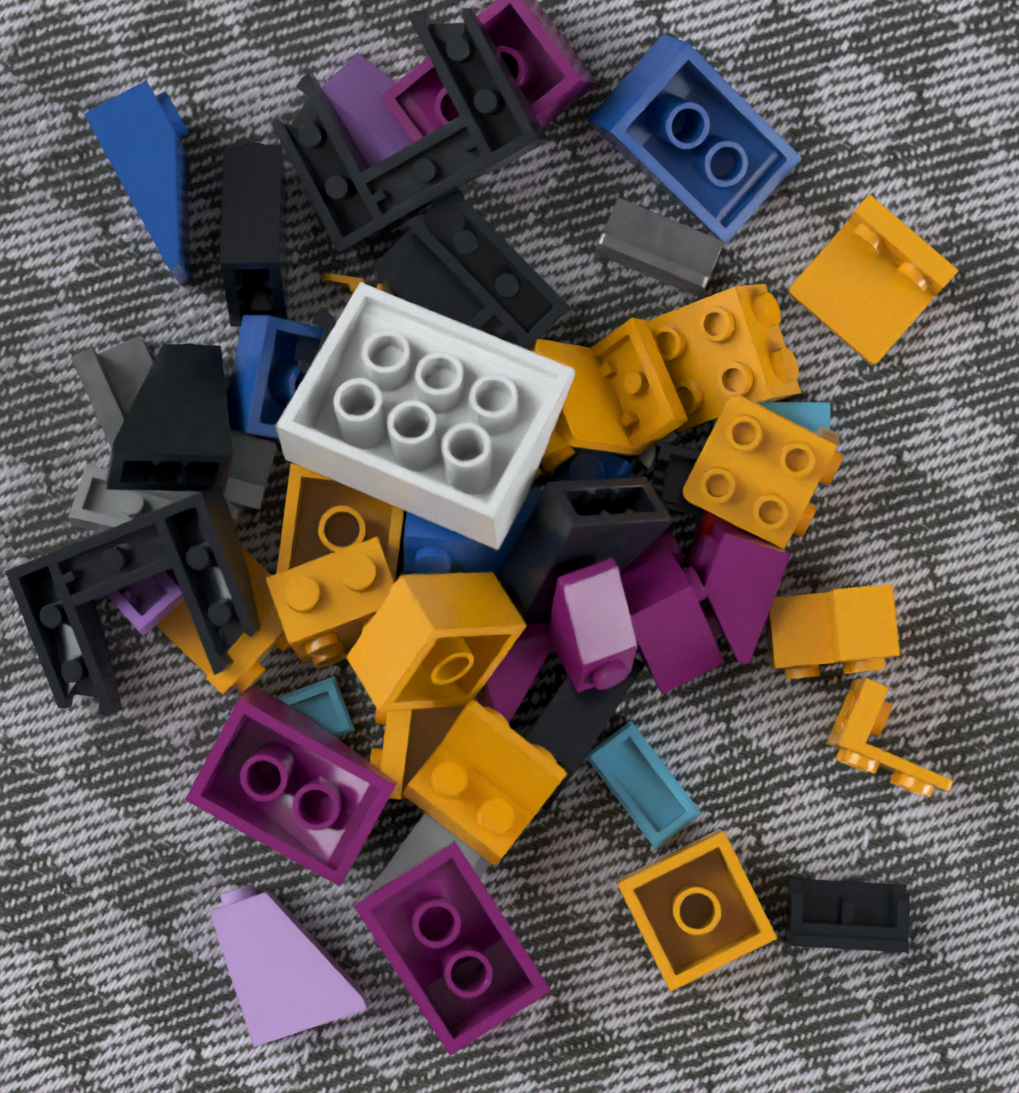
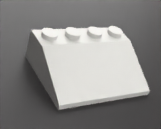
(426, 414)

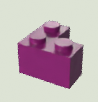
(669, 625)

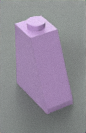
(280, 968)

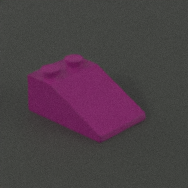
(535, 54)
(291, 785)
(452, 947)

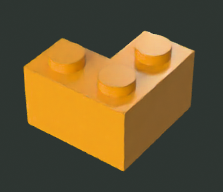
(833, 627)

